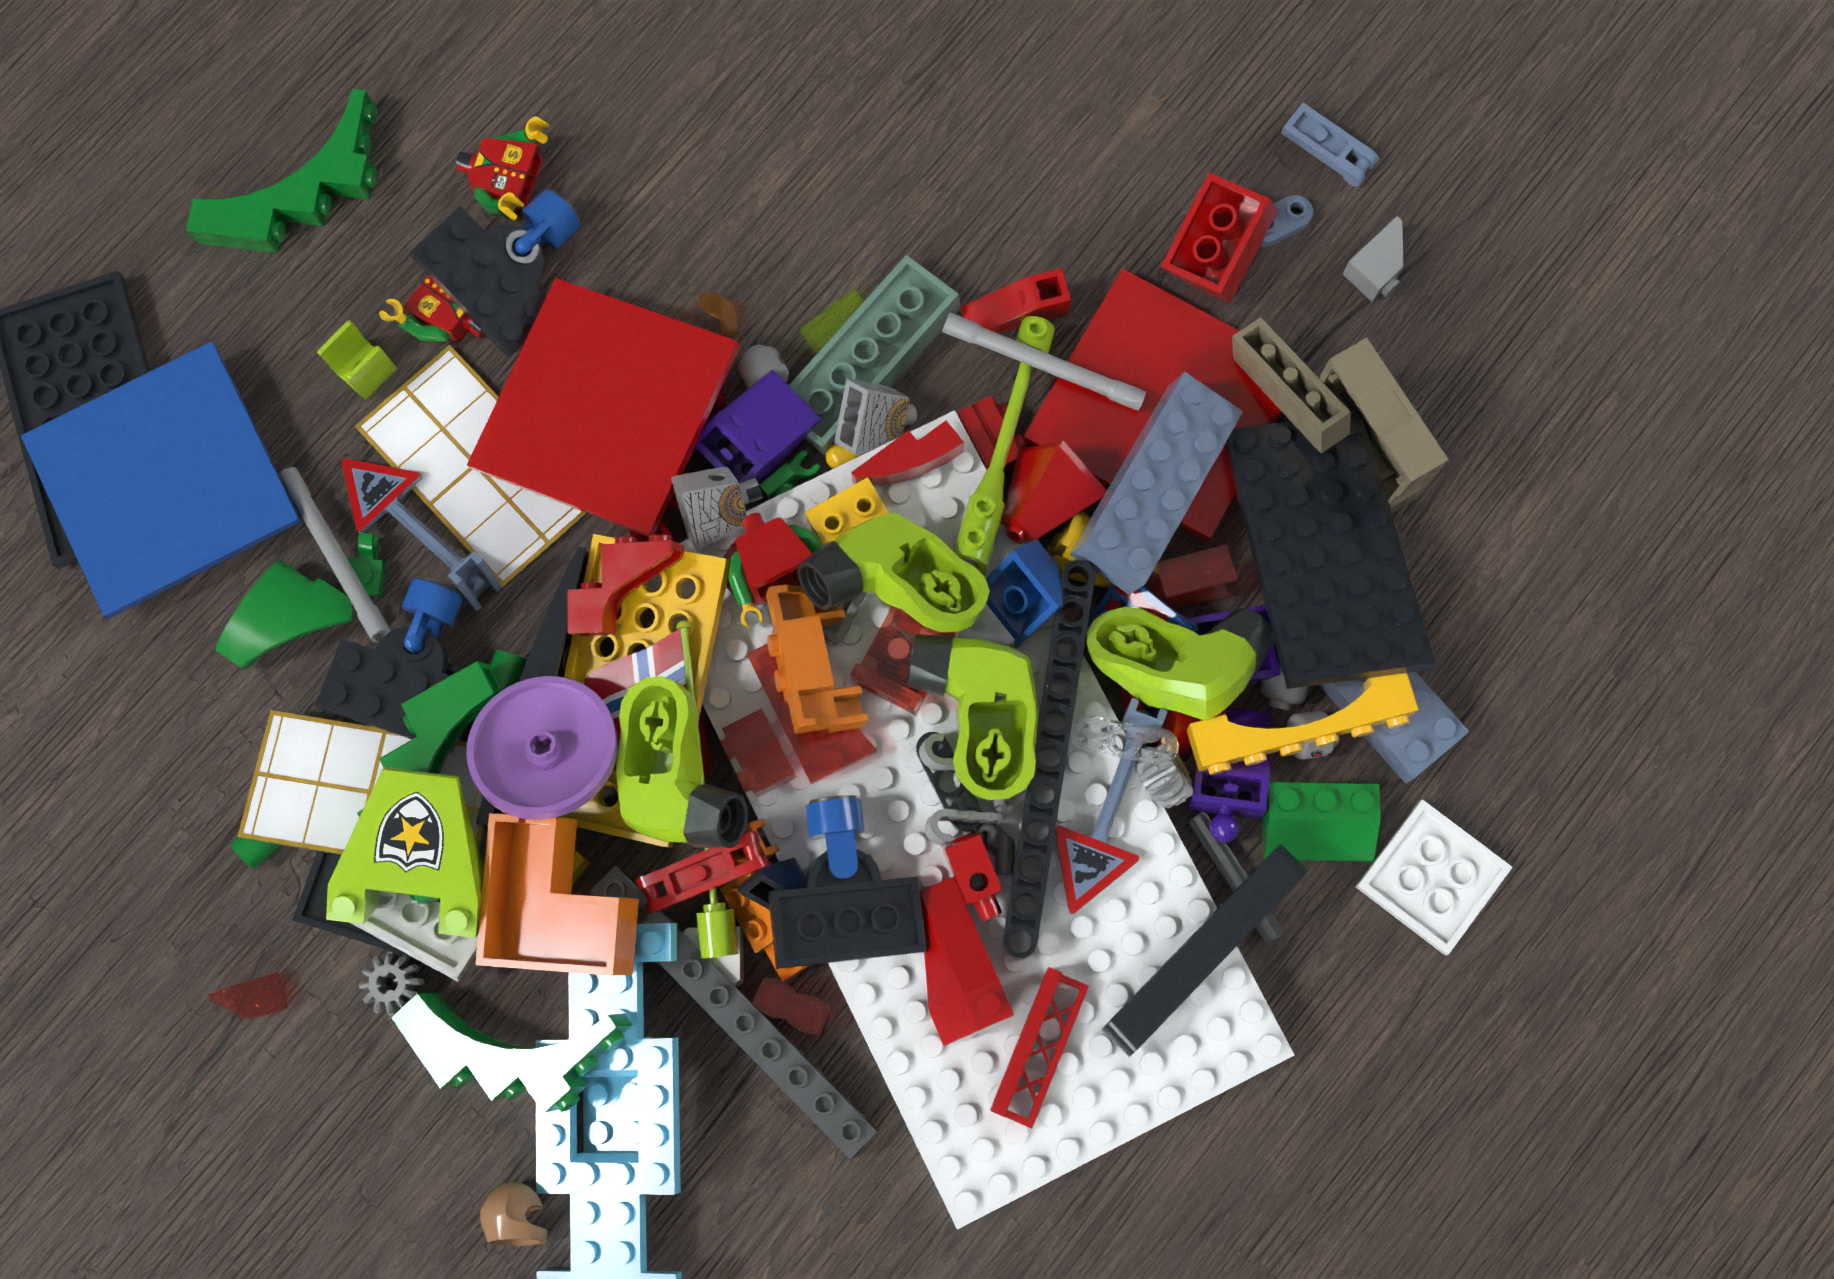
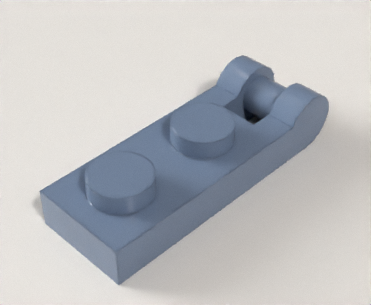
(1330, 144)

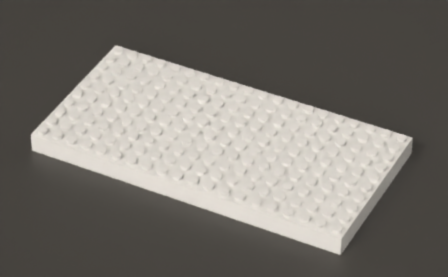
(1111, 943)

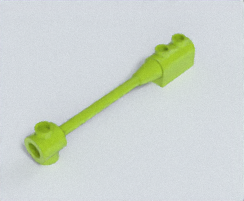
(986, 504)

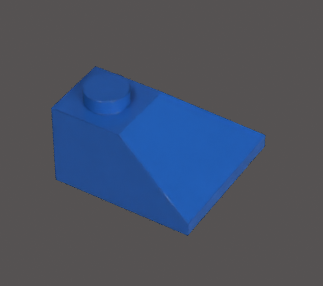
(1025, 590)

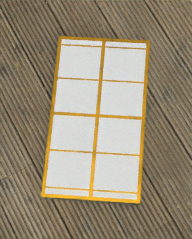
(432, 430)
(318, 777)

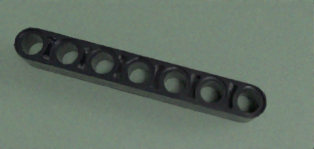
(1204, 950)

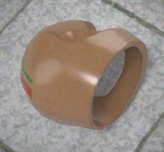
(505, 1219)

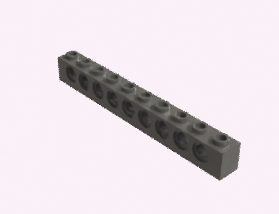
(752, 1029)

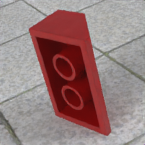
(1219, 237)

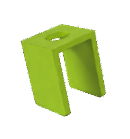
(356, 360)

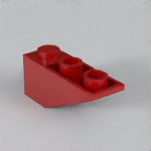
(1036, 295)

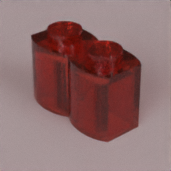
(758, 753)
(783, 1001)

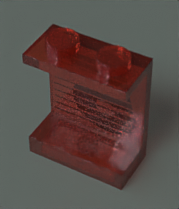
(1193, 578)
(888, 658)

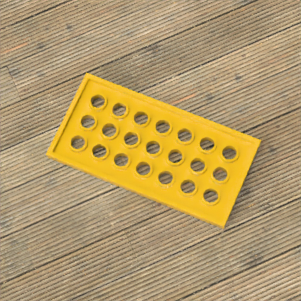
(667, 603)

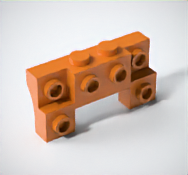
(804, 663)
(752, 917)

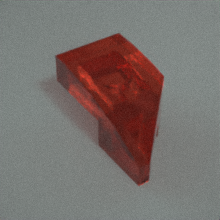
(253, 998)

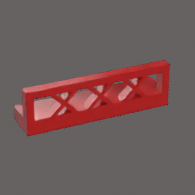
(1025, 1044)

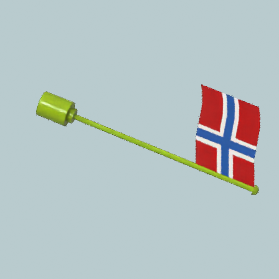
(611, 682)

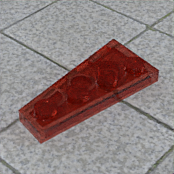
(818, 750)

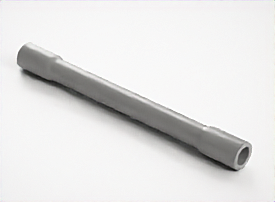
(1113, 389)
(366, 611)

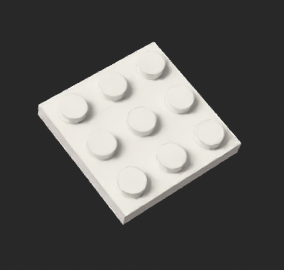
(1433, 877)

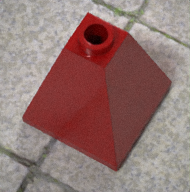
(1047, 490)

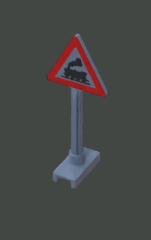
(378, 489)
(1089, 861)

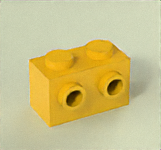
(845, 511)

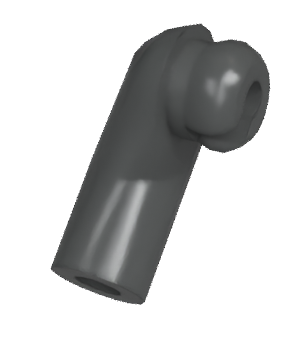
(1001, 845)

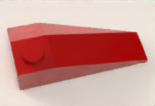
(959, 973)

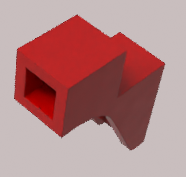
(624, 568)

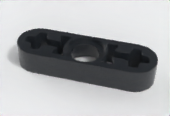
(969, 802)

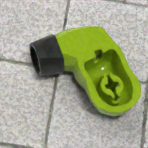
(902, 567)
(1176, 666)
(993, 712)
(663, 771)

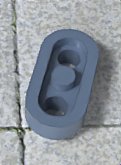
(1285, 222)

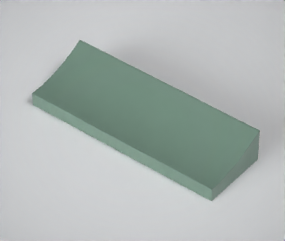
(875, 342)

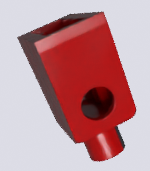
(965, 858)

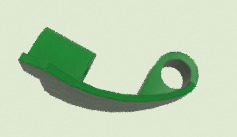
(279, 610)

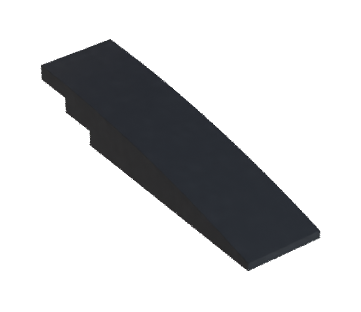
(551, 644)

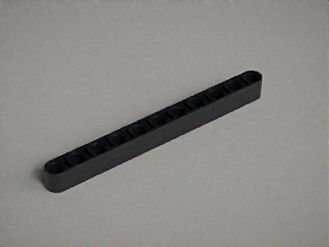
(1056, 740)

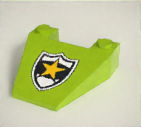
(411, 842)

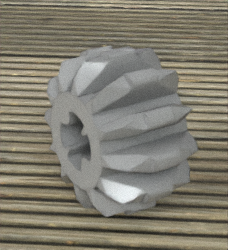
(1168, 782)
(390, 968)

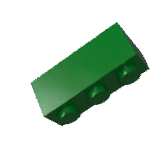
(1322, 821)

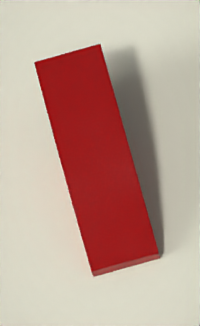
(911, 458)

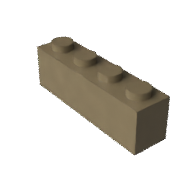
(1291, 385)

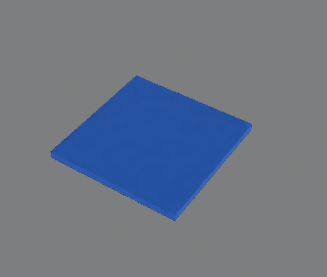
(160, 480)

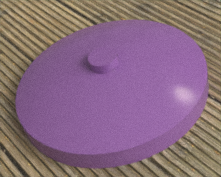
(542, 747)

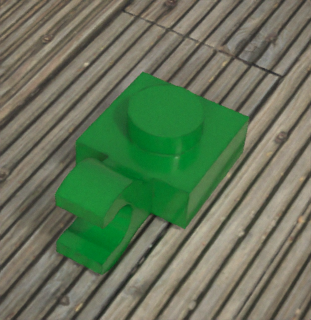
(787, 476)
(367, 567)

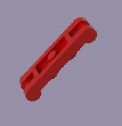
(700, 873)

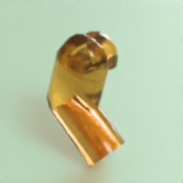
(722, 309)

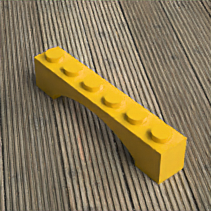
(1221, 743)

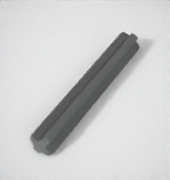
(1230, 870)

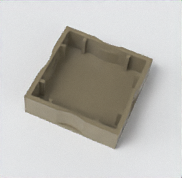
(1398, 436)

